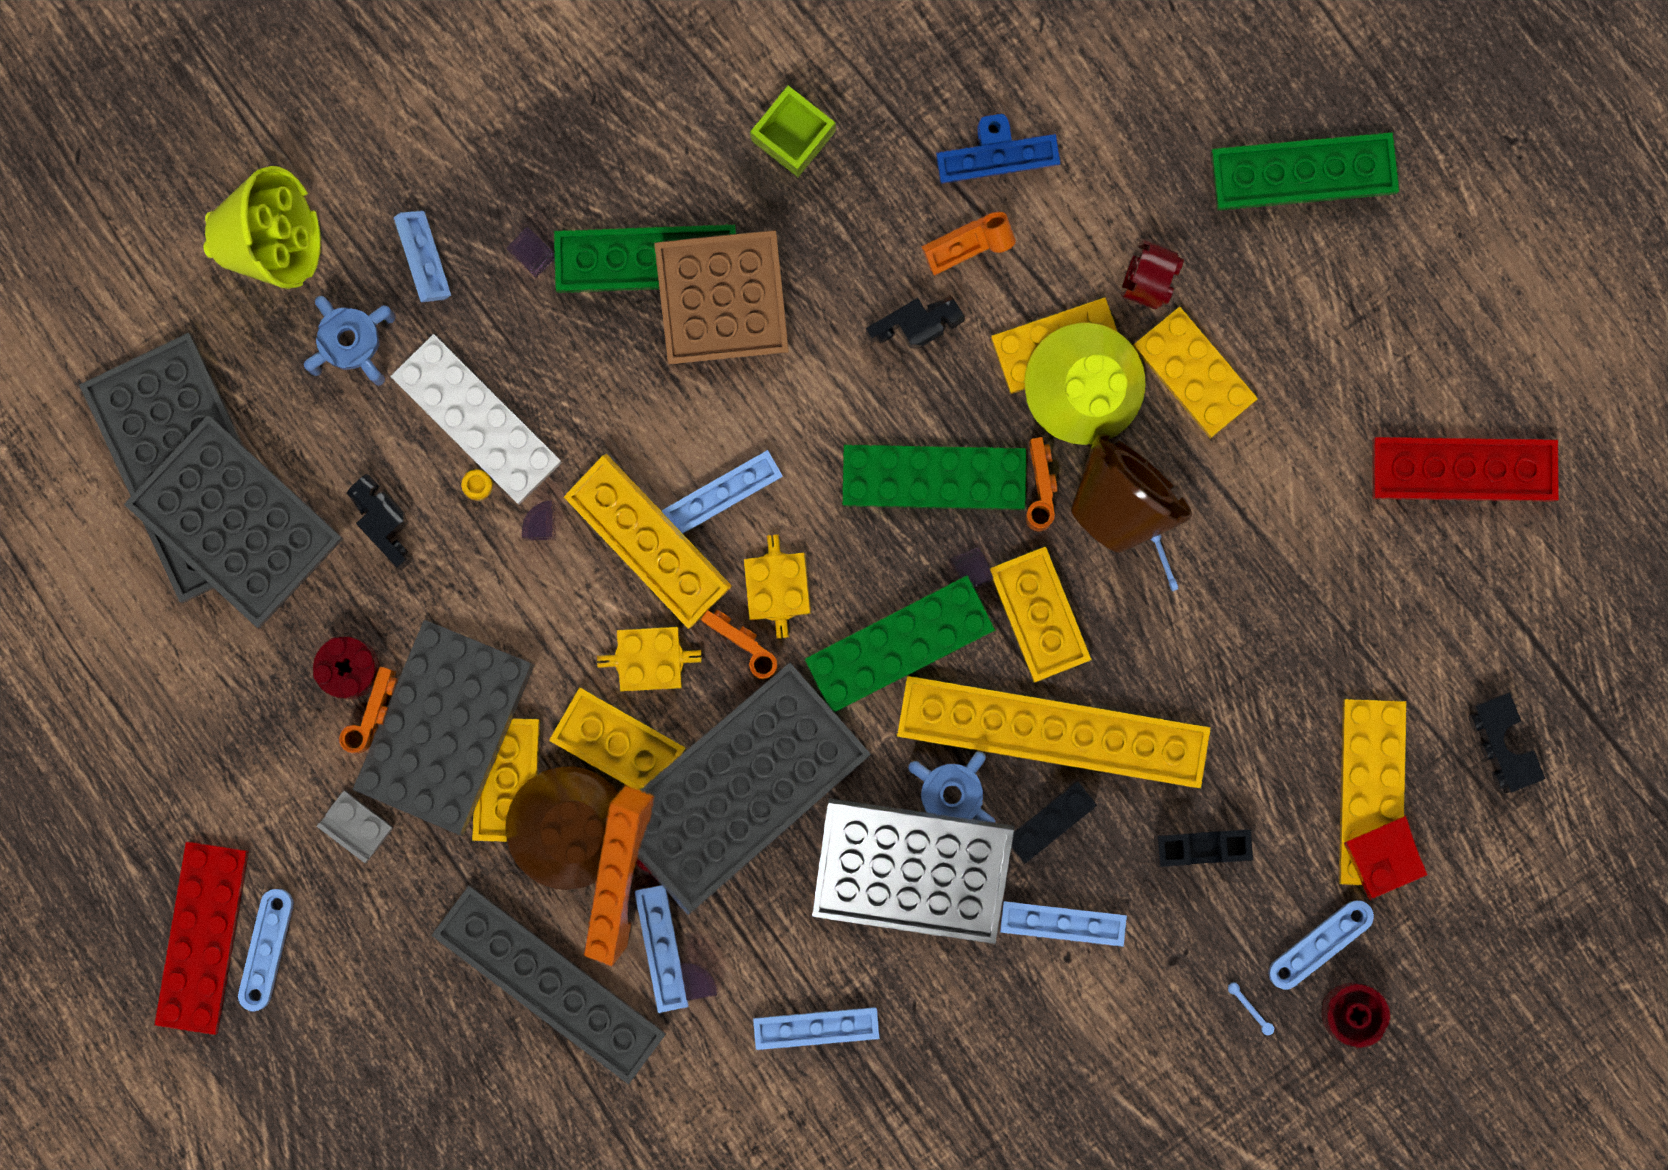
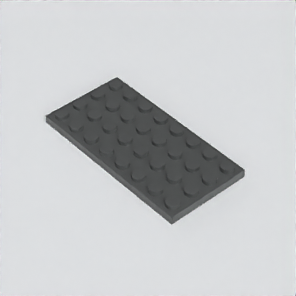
(146, 414)
(744, 786)

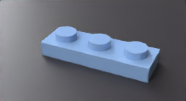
(422, 256)

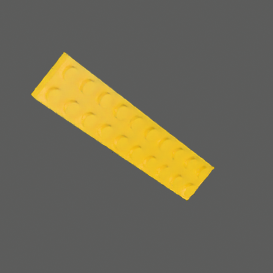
(1053, 732)

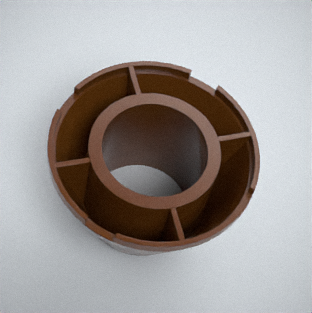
(1125, 497)

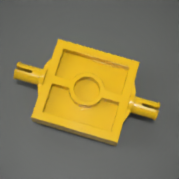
(777, 586)
(649, 659)

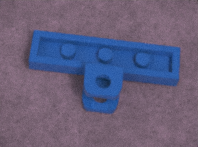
(997, 154)

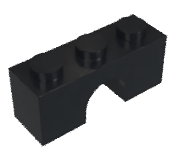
(1492, 721)
(1051, 822)
(1203, 848)

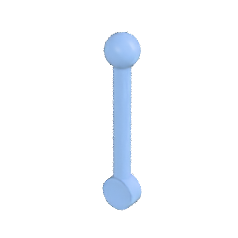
(1172, 582)
(1267, 1028)

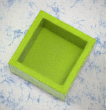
(793, 131)

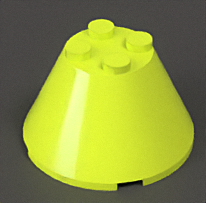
(266, 230)
(1084, 383)

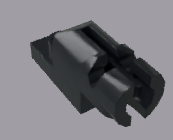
(917, 324)
(381, 520)

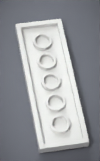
(476, 419)

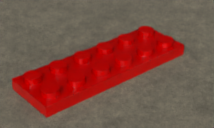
(1465, 469)
(201, 938)

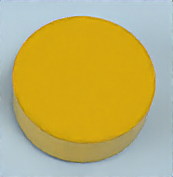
(477, 485)

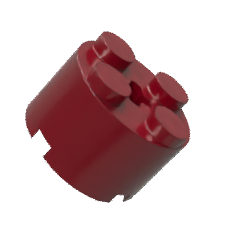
(1151, 275)
(329, 662)
(1371, 1023)

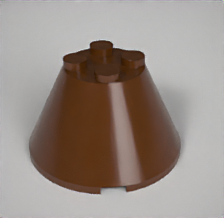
(560, 826)

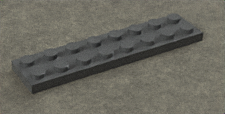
(549, 984)

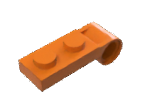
(969, 240)
(1045, 483)
(742, 638)
(374, 714)

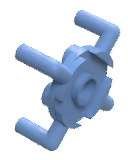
(352, 356)
(953, 775)

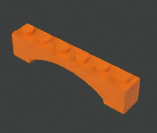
(623, 836)

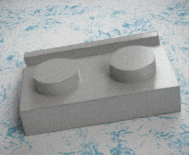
(355, 826)

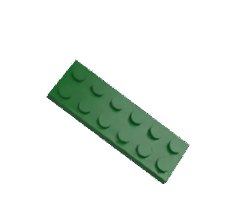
(1304, 171)
(617, 257)
(934, 477)
(900, 644)

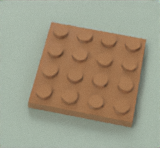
(721, 297)

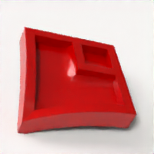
(1386, 858)

